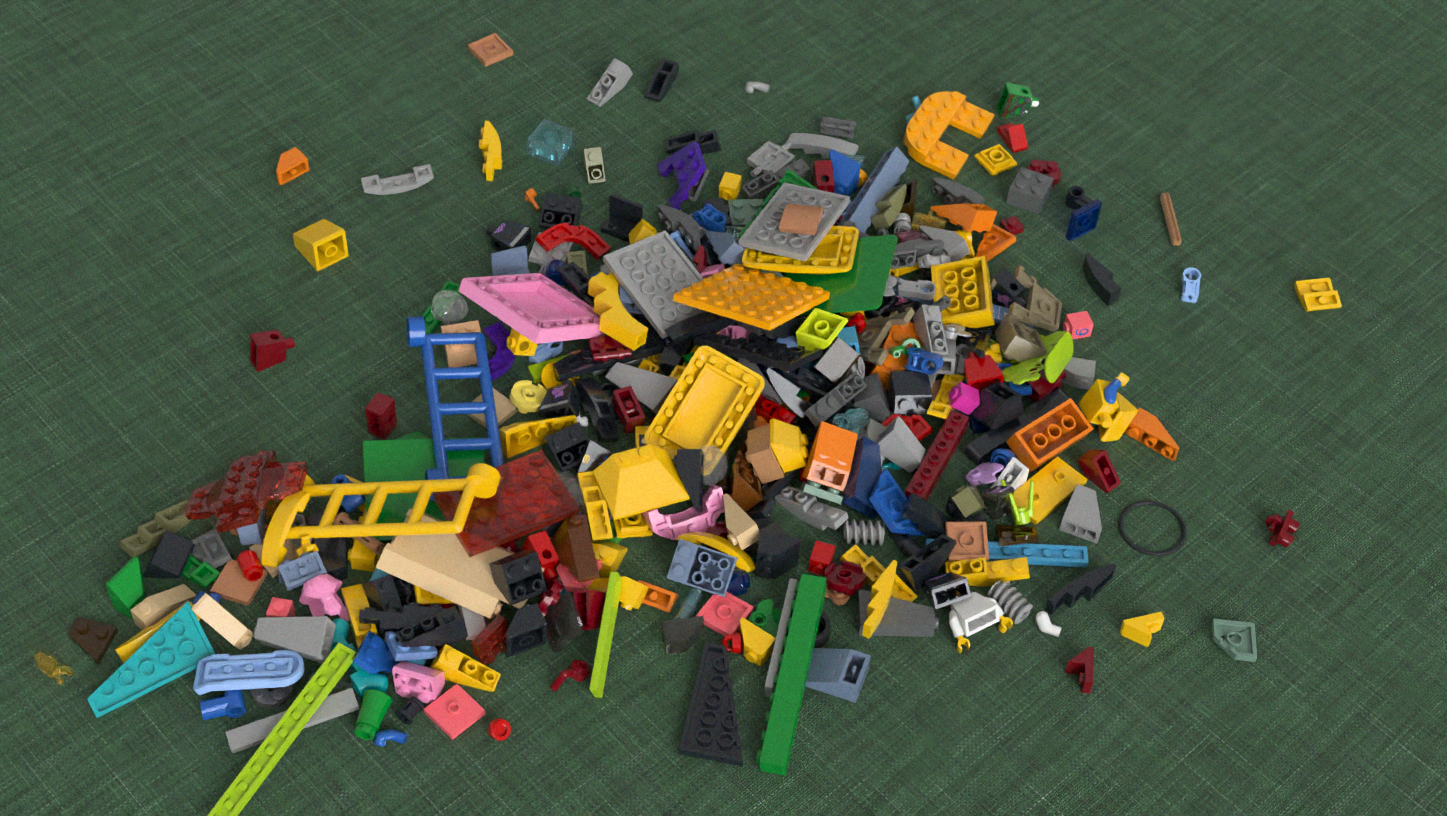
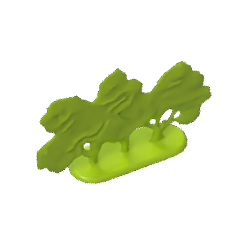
(1055, 360)

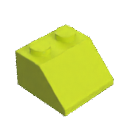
(819, 329)

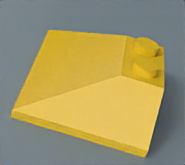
(639, 481)

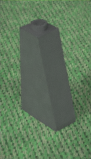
(900, 618)

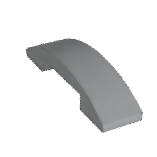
(398, 184)

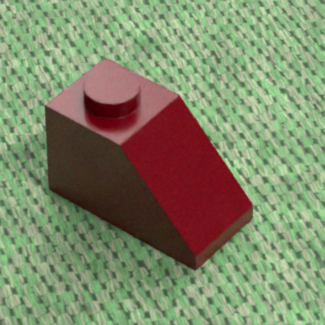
(1099, 469)

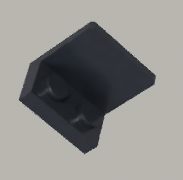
(622, 218)

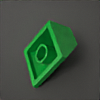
(127, 587)

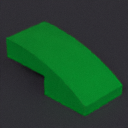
(199, 573)

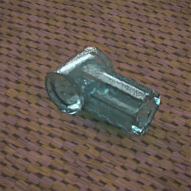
(852, 419)

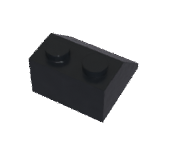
(909, 392)
(776, 555)
(526, 630)

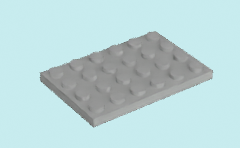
(764, 230)
(651, 276)

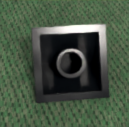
(169, 557)

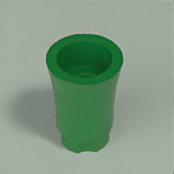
(371, 713)

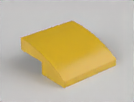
(1317, 294)

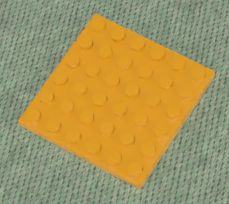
(752, 296)

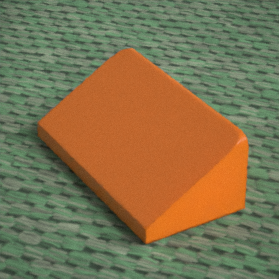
(659, 597)

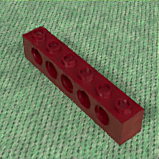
(938, 456)

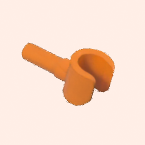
(530, 195)

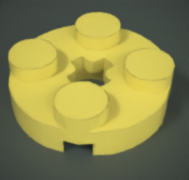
(534, 397)

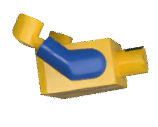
(1101, 401)

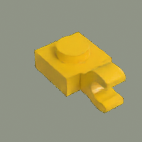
(306, 547)

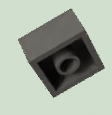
(1029, 190)

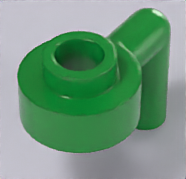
(895, 351)

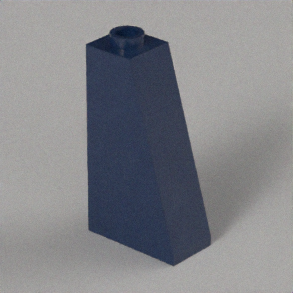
(863, 477)

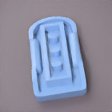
(248, 671)

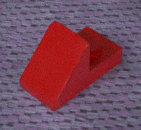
(1014, 136)

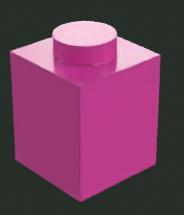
(964, 398)

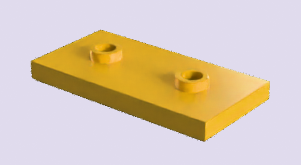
(1051, 488)

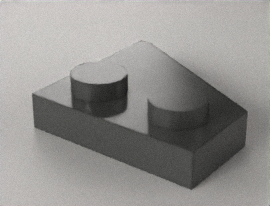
(210, 549)

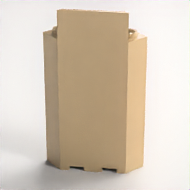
(445, 569)

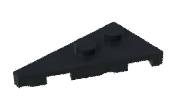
(978, 341)

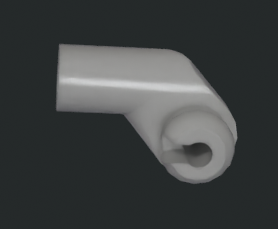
(756, 85)

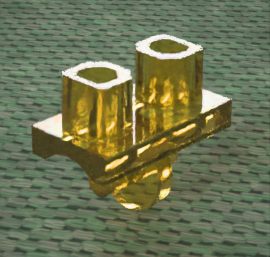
(927, 220)

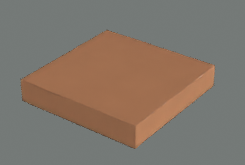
(490, 49)
(970, 540)
(234, 587)

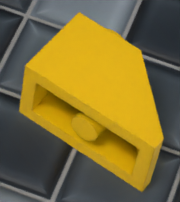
(755, 642)

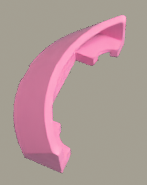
(689, 520)

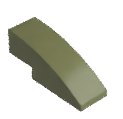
(889, 207)

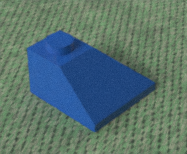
(845, 173)

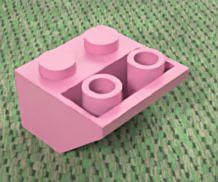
(418, 681)

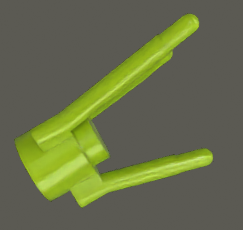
(1020, 514)

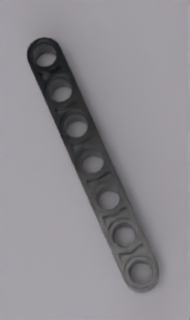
(983, 446)

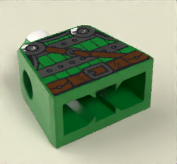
(1015, 100)

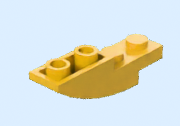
(491, 150)
(988, 573)
(354, 601)
(128, 648)

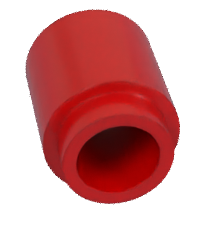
(250, 565)

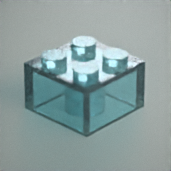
(550, 142)

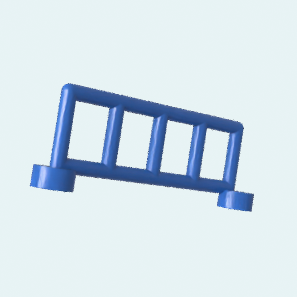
(417, 338)

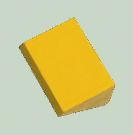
(1121, 420)

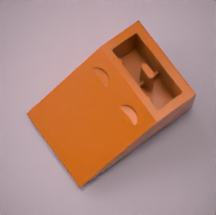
(970, 216)
(831, 456)

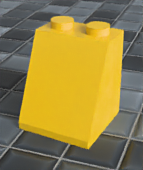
(321, 244)

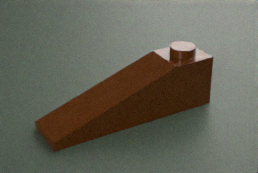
(744, 486)
(575, 548)

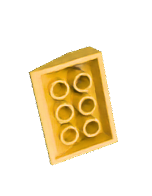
(969, 290)

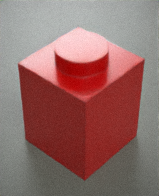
(821, 557)

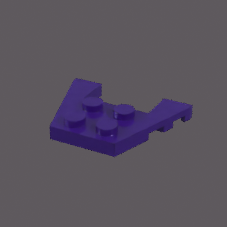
(688, 167)

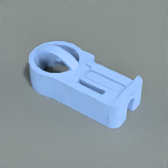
(1190, 287)
(544, 352)

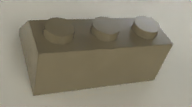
(1019, 340)

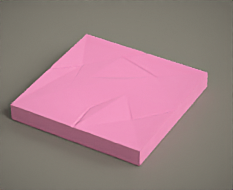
(534, 306)

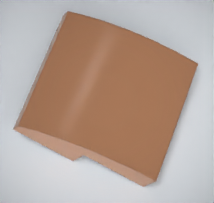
(800, 219)

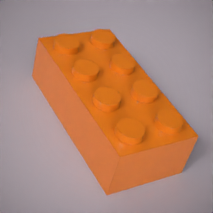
(894, 338)
(1049, 435)

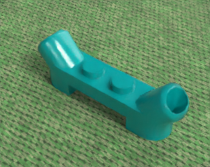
(360, 678)

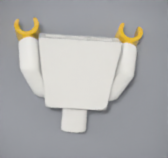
(974, 615)

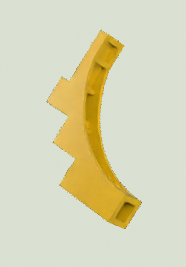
(613, 316)

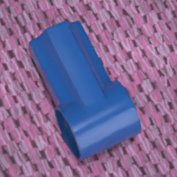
(229, 704)

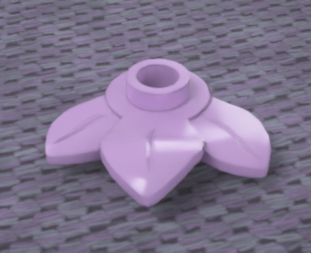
(984, 473)

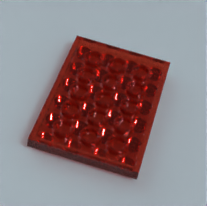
(525, 501)

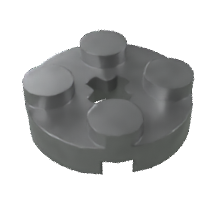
(272, 699)

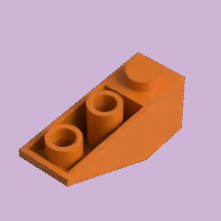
(1150, 432)

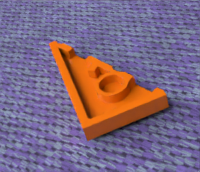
(994, 242)

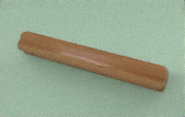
(1170, 219)

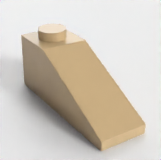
(741, 527)
(160, 605)

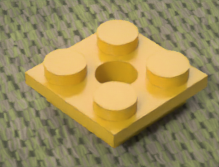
(995, 159)
(626, 528)

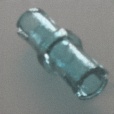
(688, 605)

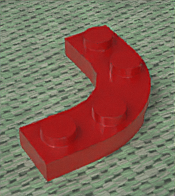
(568, 233)

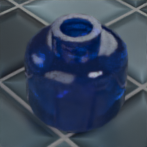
(552, 271)
(739, 582)

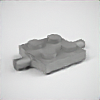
(770, 158)
(542, 258)

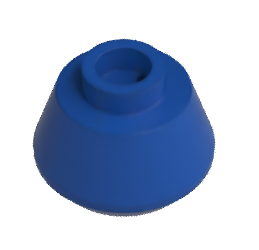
(1001, 456)

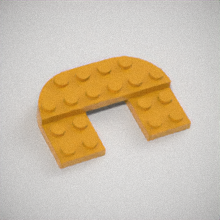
(930, 123)

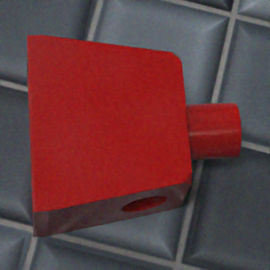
(981, 371)
(547, 555)

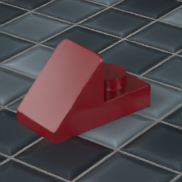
(1084, 667)

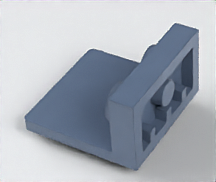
(510, 262)
(298, 571)

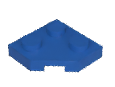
(374, 655)

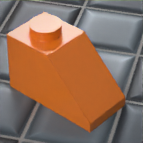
(291, 165)

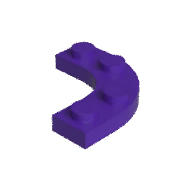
(504, 357)

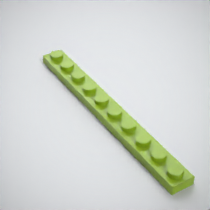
(284, 732)

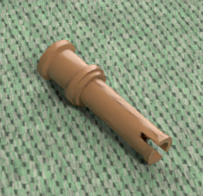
(370, 541)

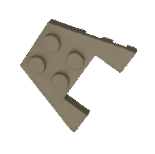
(1042, 306)
(876, 331)

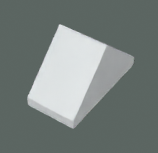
(1014, 474)

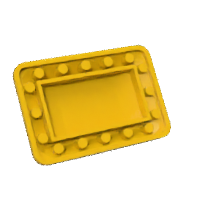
(831, 256)
(705, 404)

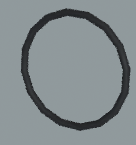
(1156, 504)

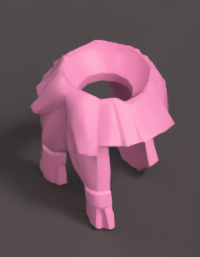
(322, 596)

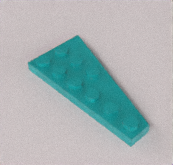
(162, 658)

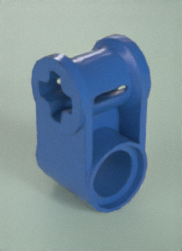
(711, 218)
(919, 360)
(349, 502)

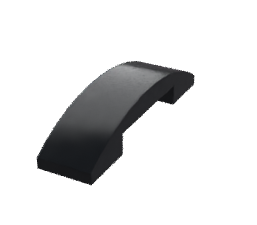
(811, 382)

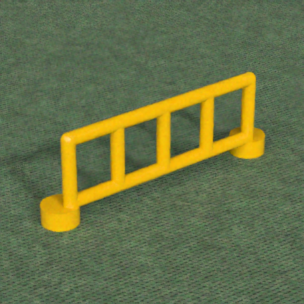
(480, 481)

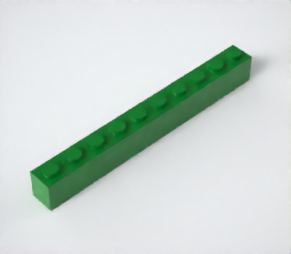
(793, 675)

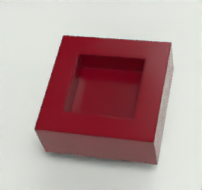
(1012, 225)

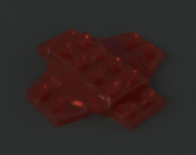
(245, 489)

